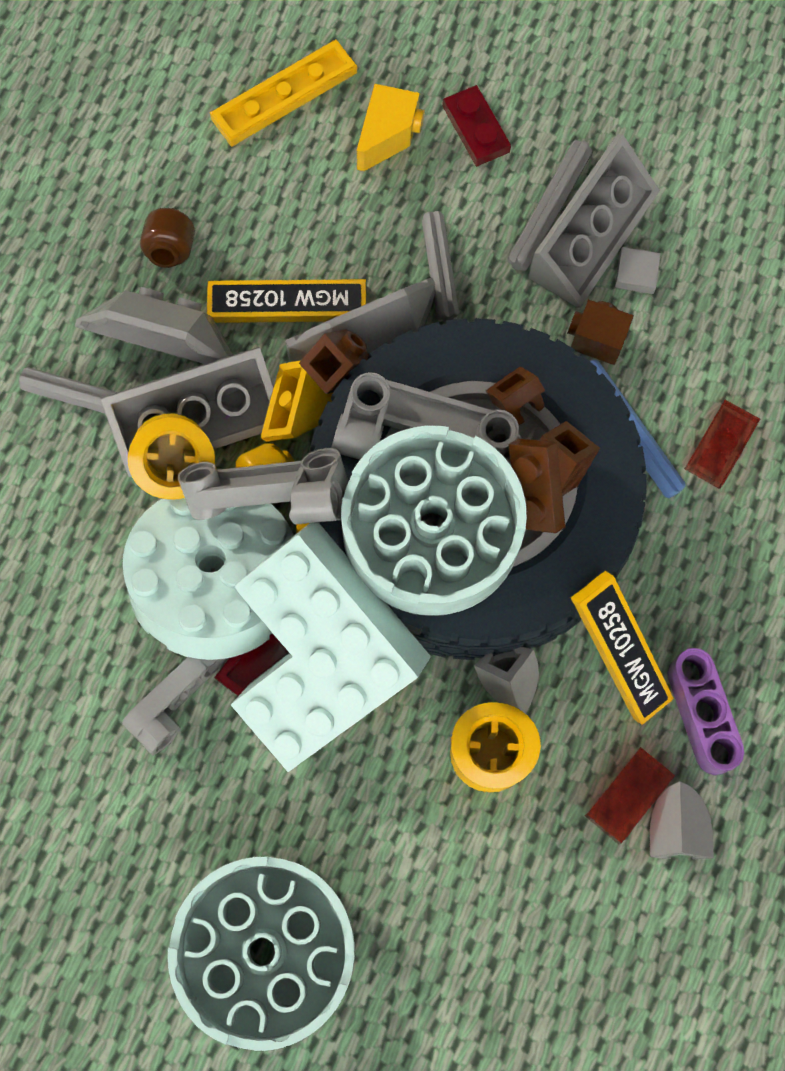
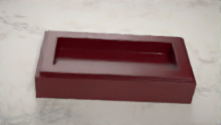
(245, 668)

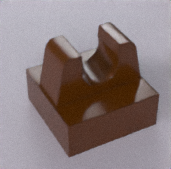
(515, 391)

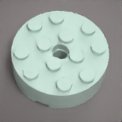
(425, 565)
(171, 579)
(213, 964)

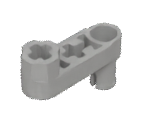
(151, 717)

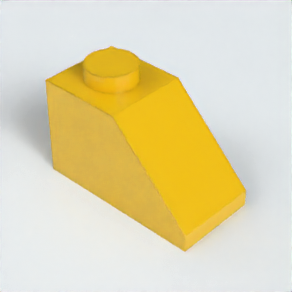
(388, 125)
(294, 404)

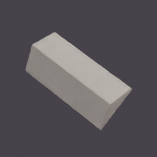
(594, 224)
(204, 394)

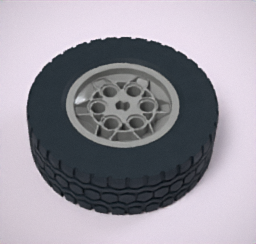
(599, 514)

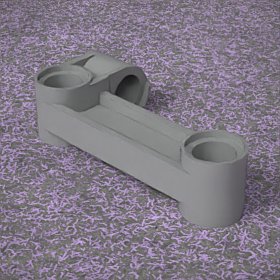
(410, 407)
(311, 485)

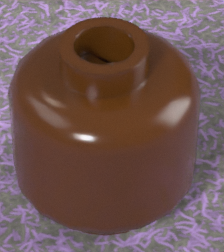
(167, 237)

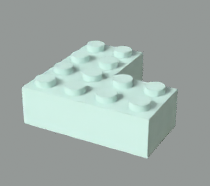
(341, 646)

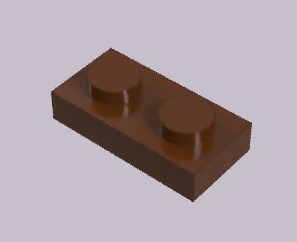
(539, 475)

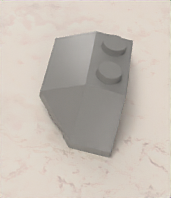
(375, 321)
(158, 325)

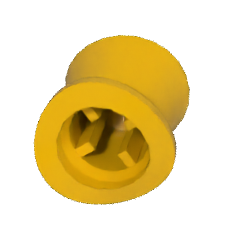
(163, 450)
(494, 746)

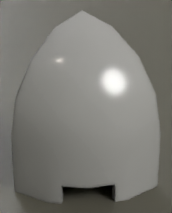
(510, 676)
(681, 825)

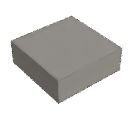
(637, 270)

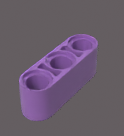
(710, 691)

